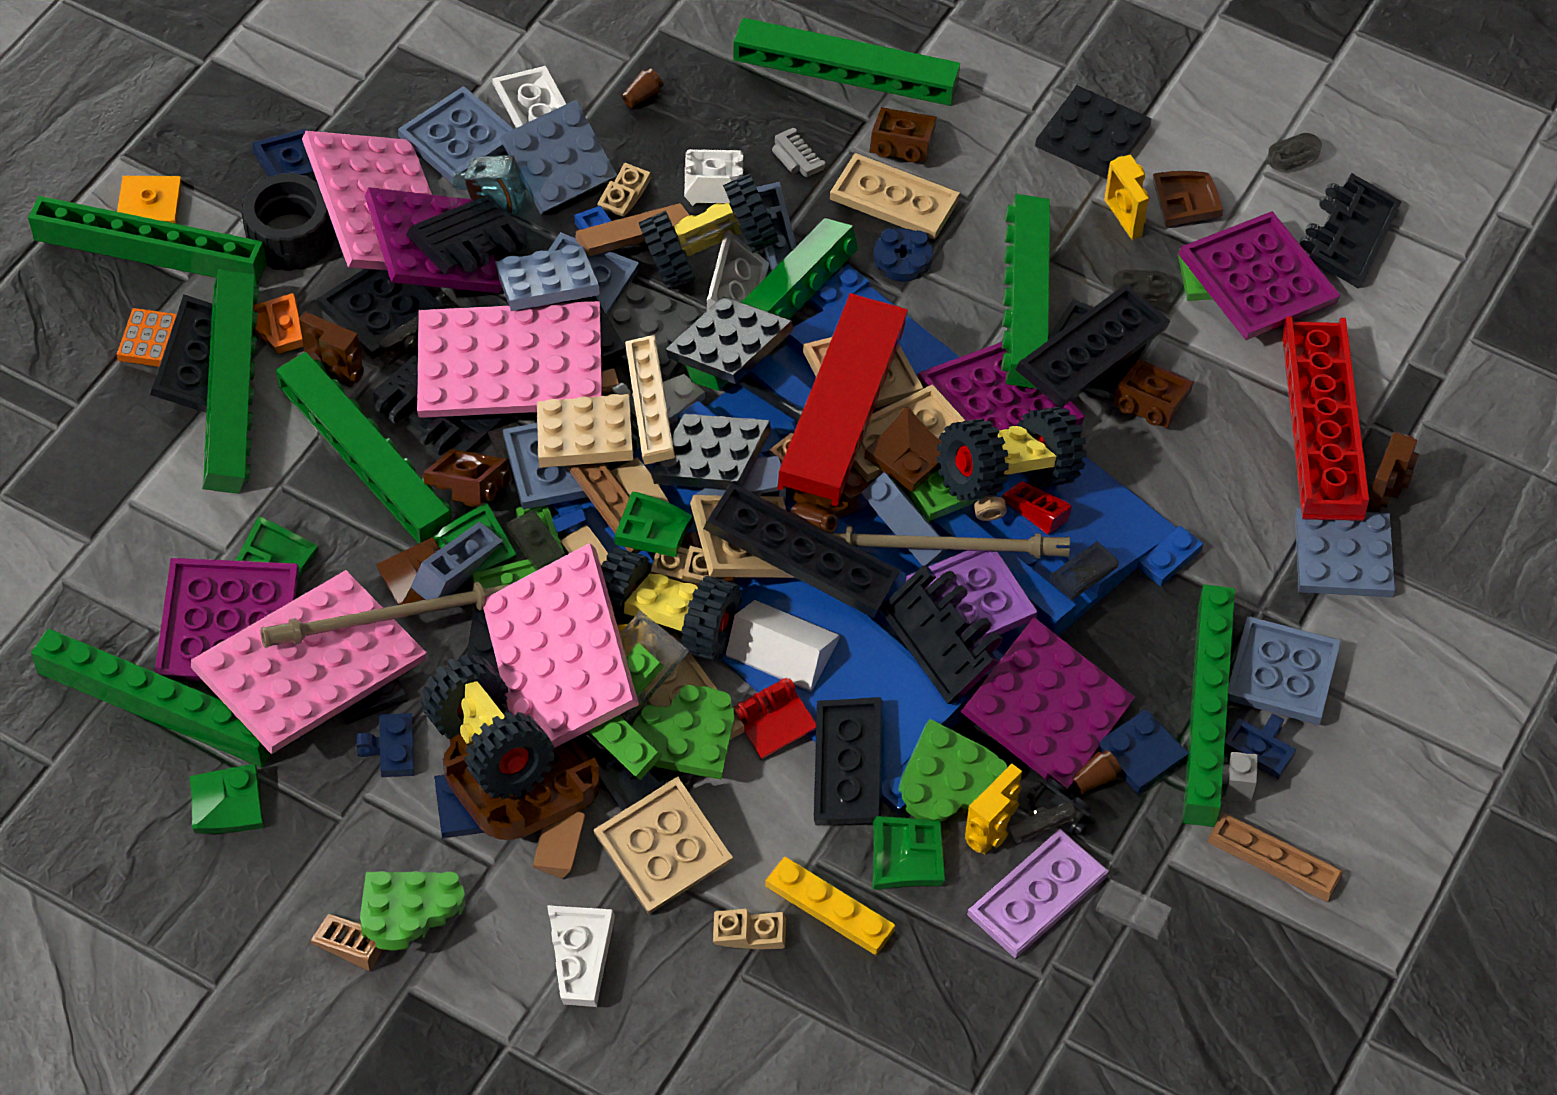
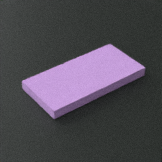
(1037, 893)

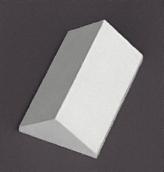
(528, 94)
(736, 271)
(780, 644)

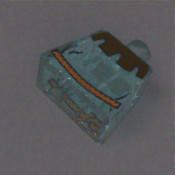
(496, 177)

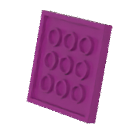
(406, 263)
(1258, 275)
(980, 390)
(214, 601)
(1047, 704)

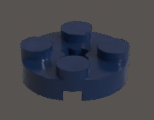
(903, 240)

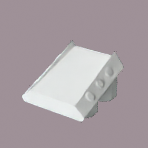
(708, 172)

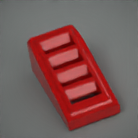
(1045, 509)

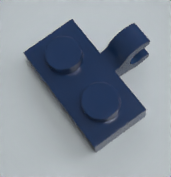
(393, 745)
(1272, 754)

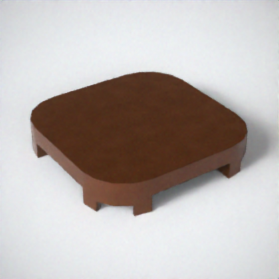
(564, 791)

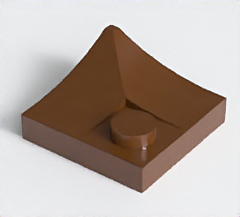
(1186, 196)
(906, 451)
(402, 568)

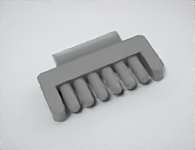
(796, 154)

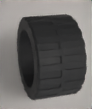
(284, 196)

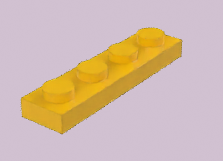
(830, 905)

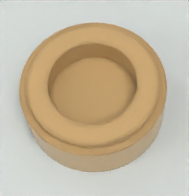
(990, 508)

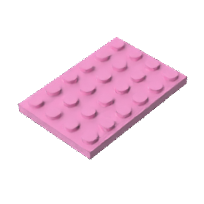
(345, 170)
(507, 358)
(561, 647)
(299, 686)

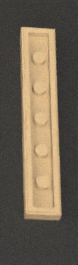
(649, 400)

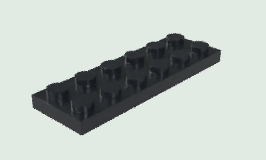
(1092, 345)
(801, 549)

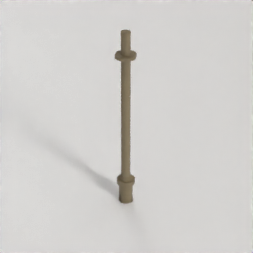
(1035, 545)
(295, 630)

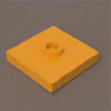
(151, 197)

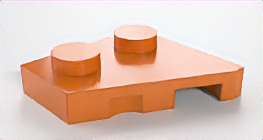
(279, 323)

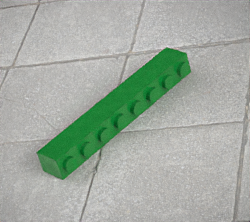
(846, 61)
(144, 239)
(796, 278)
(1027, 282)
(229, 382)
(363, 447)
(146, 695)
(1209, 706)

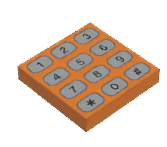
(145, 337)

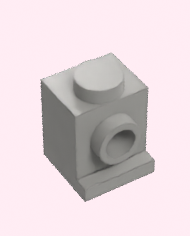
(1239, 777)

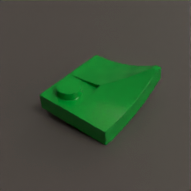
(483, 513)
(652, 525)
(276, 544)
(226, 801)
(907, 853)

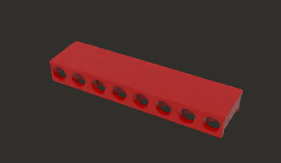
(843, 398)
(1325, 421)

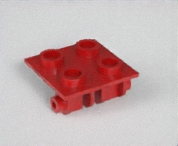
(774, 717)

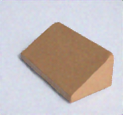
(559, 845)

